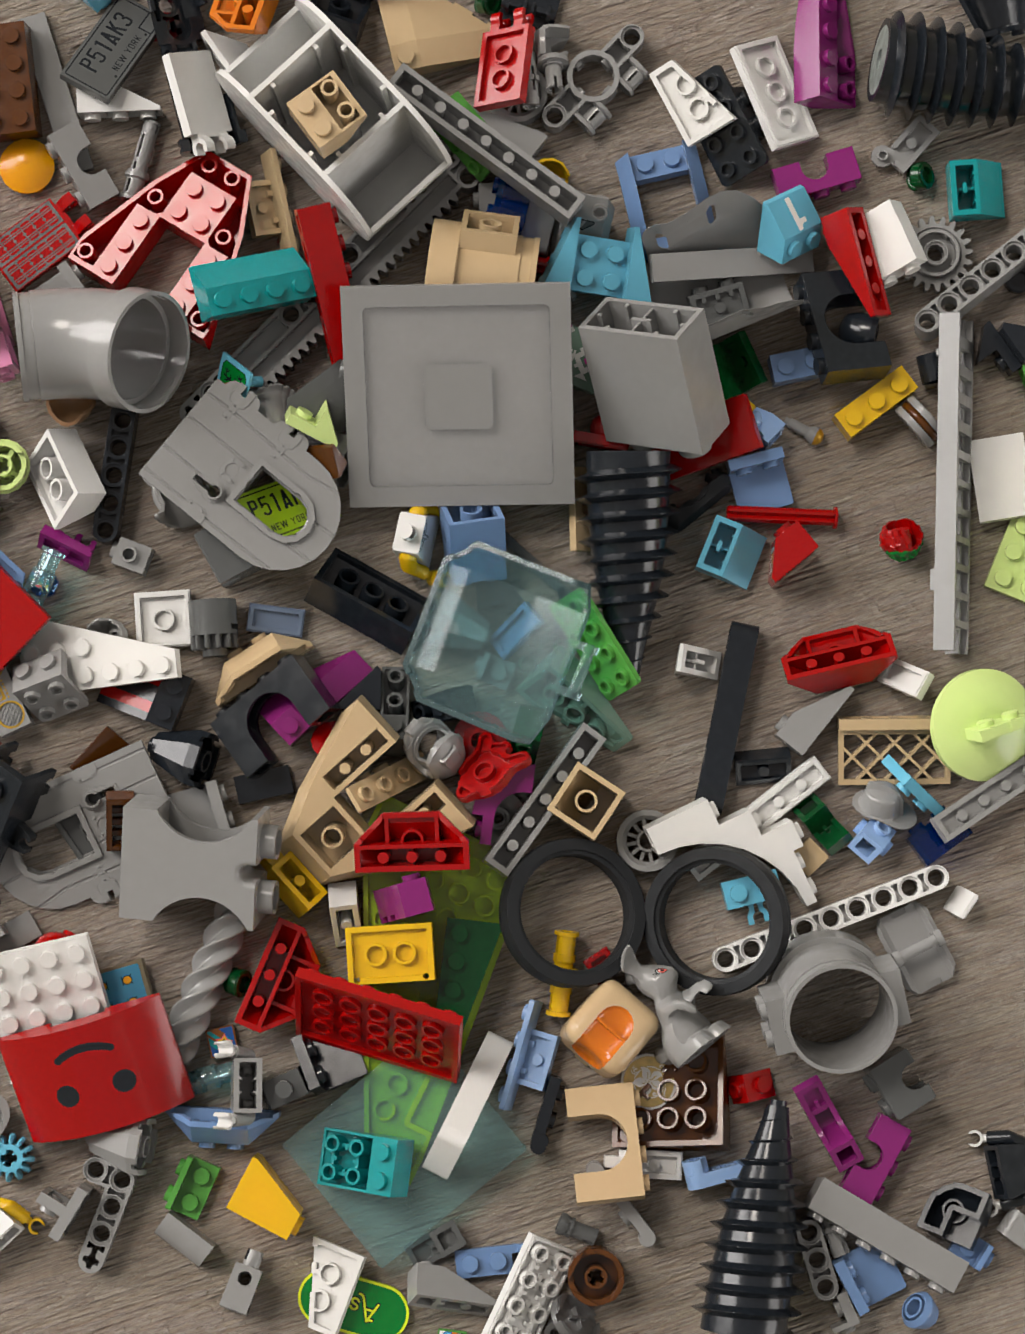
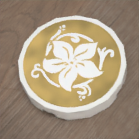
(646, 1070)

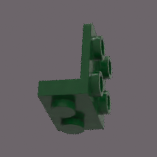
(738, 365)

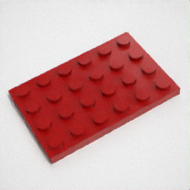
(378, 1024)

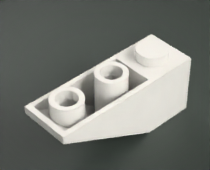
(121, 107)

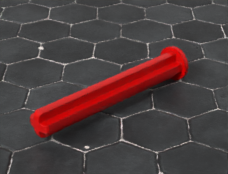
(782, 515)

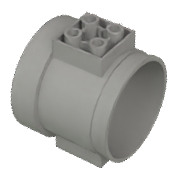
(805, 959)

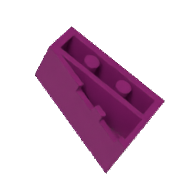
(404, 899)

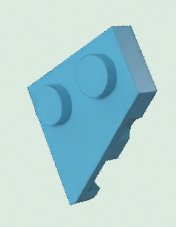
(909, 785)

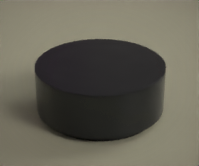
(1017, 283)

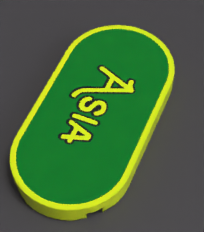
(372, 1310)

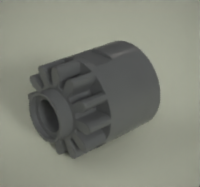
(213, 626)

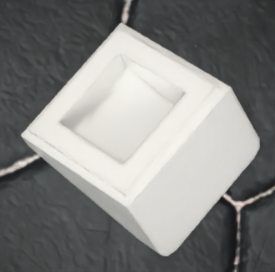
(960, 902)

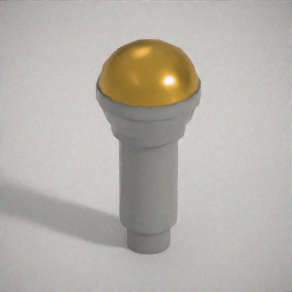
(812, 434)

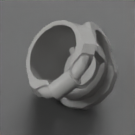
(445, 755)

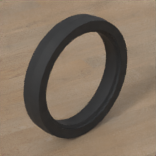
(775, 900)
(513, 930)

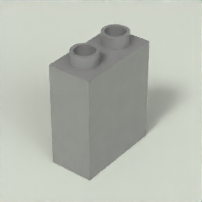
(654, 375)

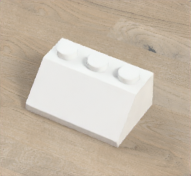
(65, 477)

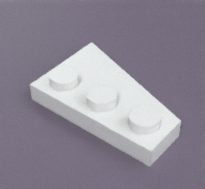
(689, 103)
(333, 1284)

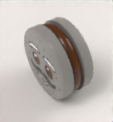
(918, 420)

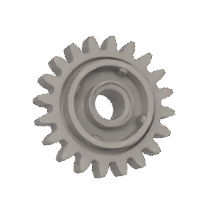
(952, 255)

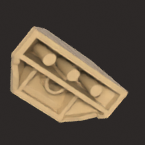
(248, 665)

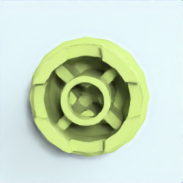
(13, 466)

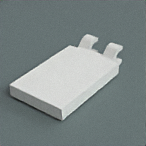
(199, 101)

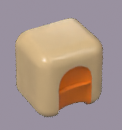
(609, 1029)

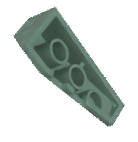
(592, 710)

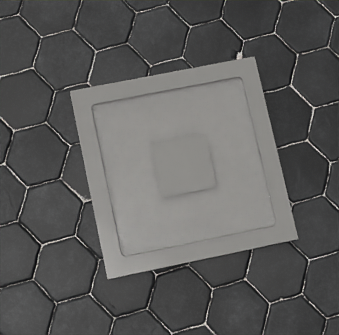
(458, 394)

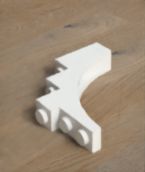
(698, 825)

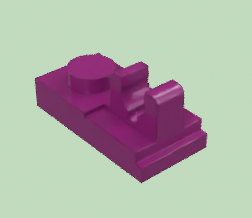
(75, 552)

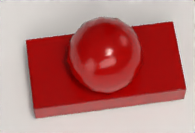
(596, 438)

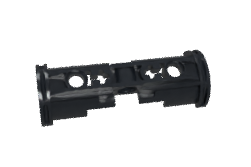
(188, 25)

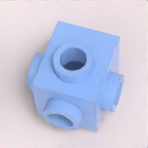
(871, 839)

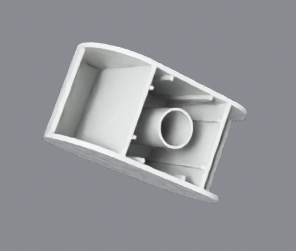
(386, 157)

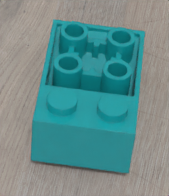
(365, 1162)

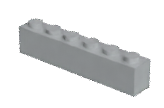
(533, 812)
(885, 1235)

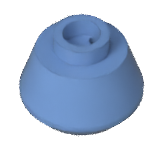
(919, 1311)

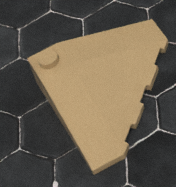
(431, 34)

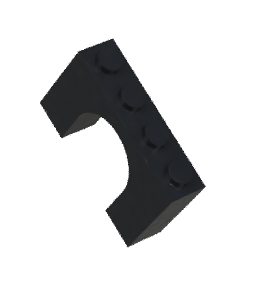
(833, 358)
(239, 724)

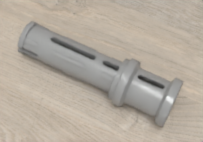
(137, 174)

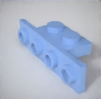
(531, 1059)

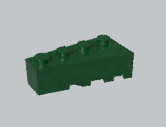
(465, 962)

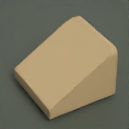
(812, 856)

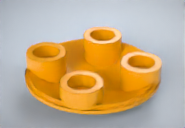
(26, 166)

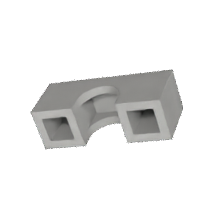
(91, 188)

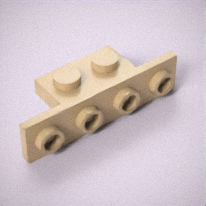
(268, 205)
(383, 784)

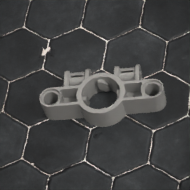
(589, 110)

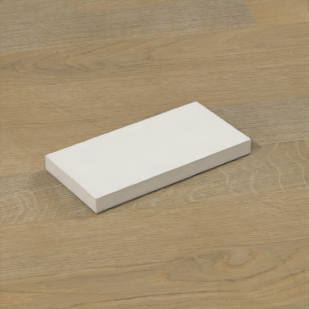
(771, 93)

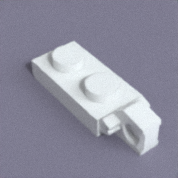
(659, 1165)

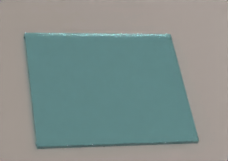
(410, 1107)

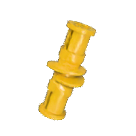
(565, 958)

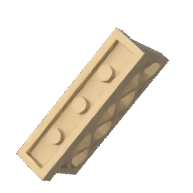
(886, 726)

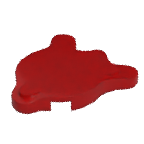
(489, 769)

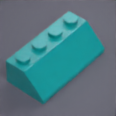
(251, 284)

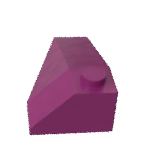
(339, 678)

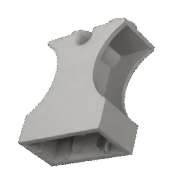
(178, 859)

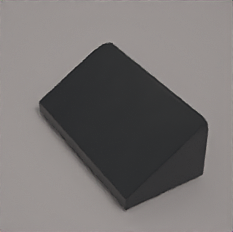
(762, 765)

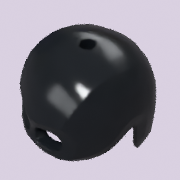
(859, 328)

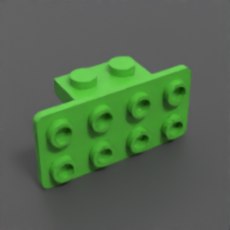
(611, 666)

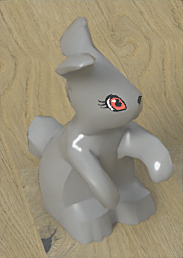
(683, 1028)

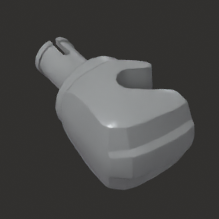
(549, 62)

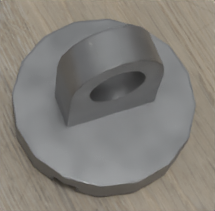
(571, 1317)

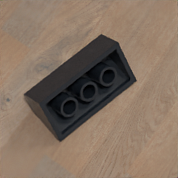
(366, 600)

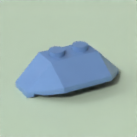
(198, 1125)

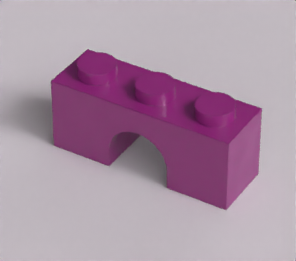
(841, 174)
(868, 1181)

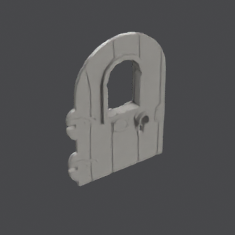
(228, 447)
(68, 795)

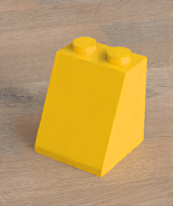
(266, 1200)

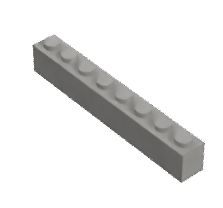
(489, 147)

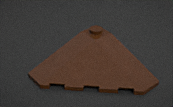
(696, 1113)

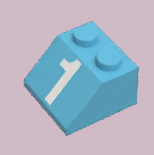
(788, 226)

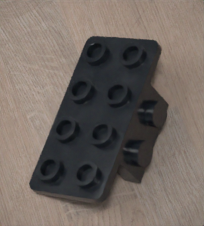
(737, 146)

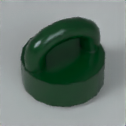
(487, 7)
(920, 177)
(238, 982)

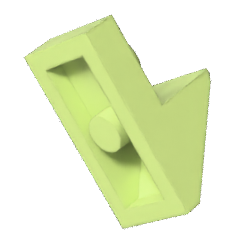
(319, 427)

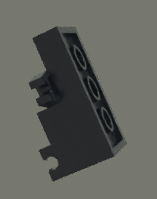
(18, 801)

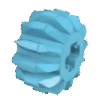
(18, 1165)

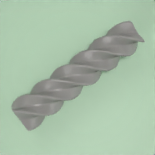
(203, 986)

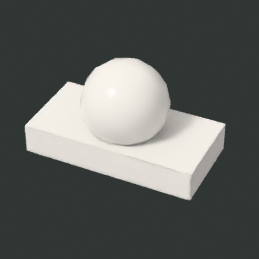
(906, 679)

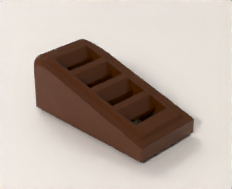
(114, 804)

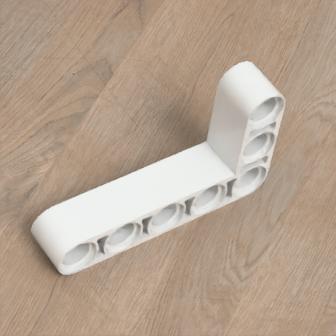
(467, 1105)

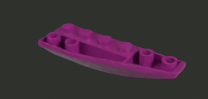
(824, 56)

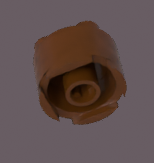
(600, 1291)

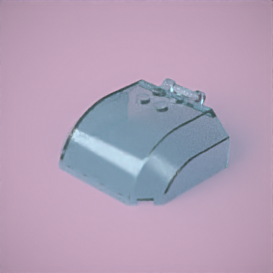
(499, 641)

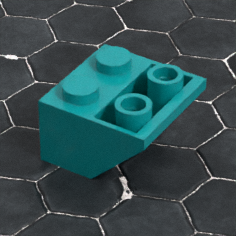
(974, 190)

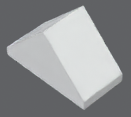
(697, 662)

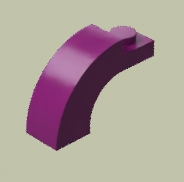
(520, 782)
(828, 1123)

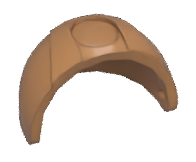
(70, 411)

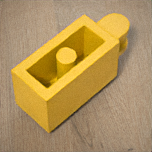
(296, 884)

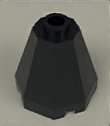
(186, 755)

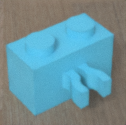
(742, 893)

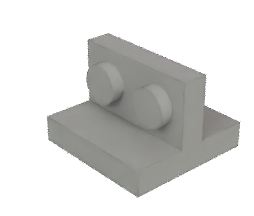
(68, 1209)

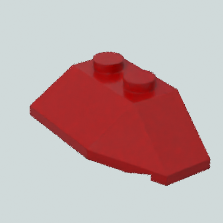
(838, 658)
(411, 844)
(272, 989)

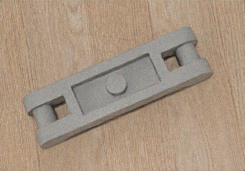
(628, 1212)

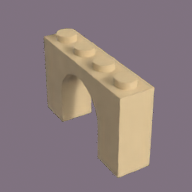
(618, 1105)

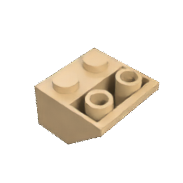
(327, 114)

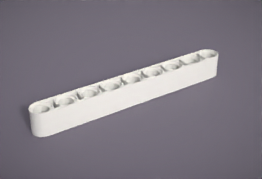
(841, 908)

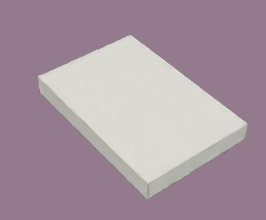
(999, 477)

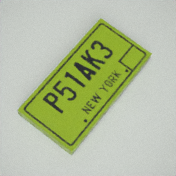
(276, 508)

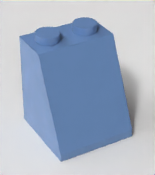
(470, 524)

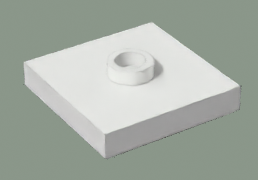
(163, 617)

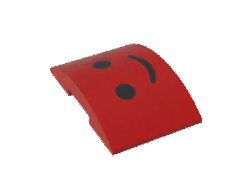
(97, 1071)

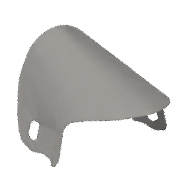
(734, 228)

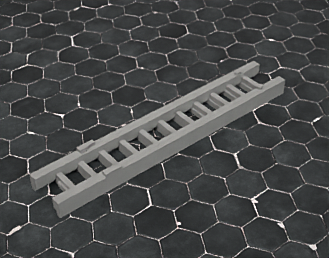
(953, 485)

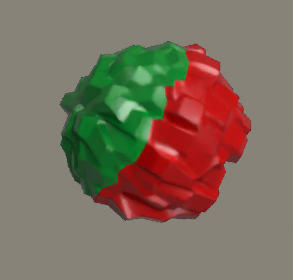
(901, 539)

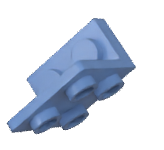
(760, 479)
(867, 1278)

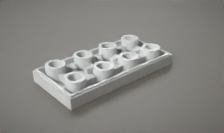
(530, 1287)

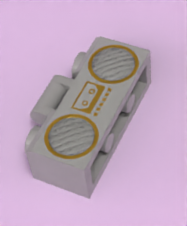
(13, 713)

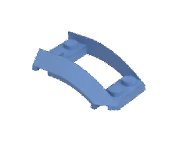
(657, 167)

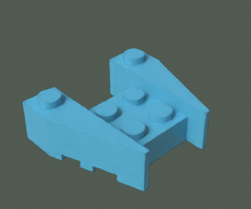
(600, 264)

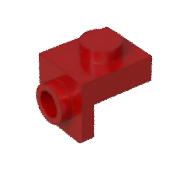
(751, 1086)

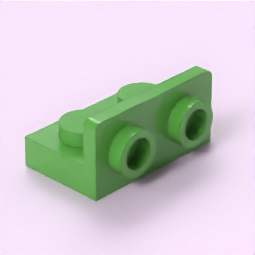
(192, 1186)

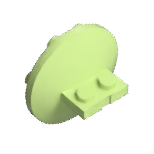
(979, 723)

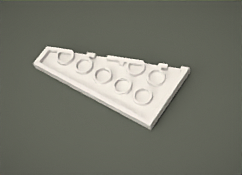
(104, 659)

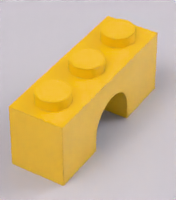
(874, 403)

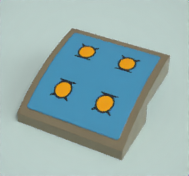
(126, 982)

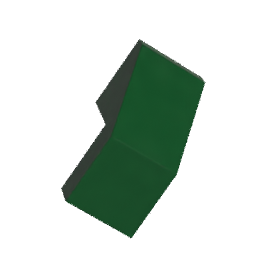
(822, 824)

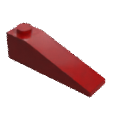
(853, 248)

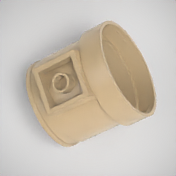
(481, 250)

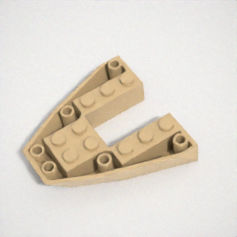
(323, 823)

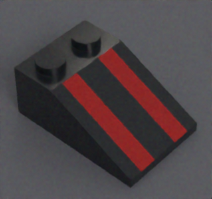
(153, 701)

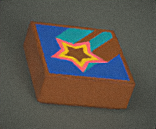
(220, 1034)

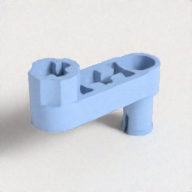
(700, 1176)

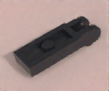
(546, 1116)

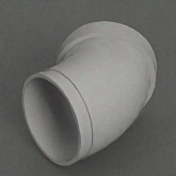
(101, 345)

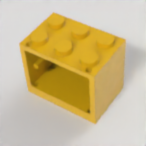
(390, 953)

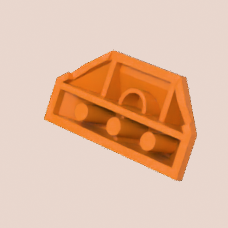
(244, 15)

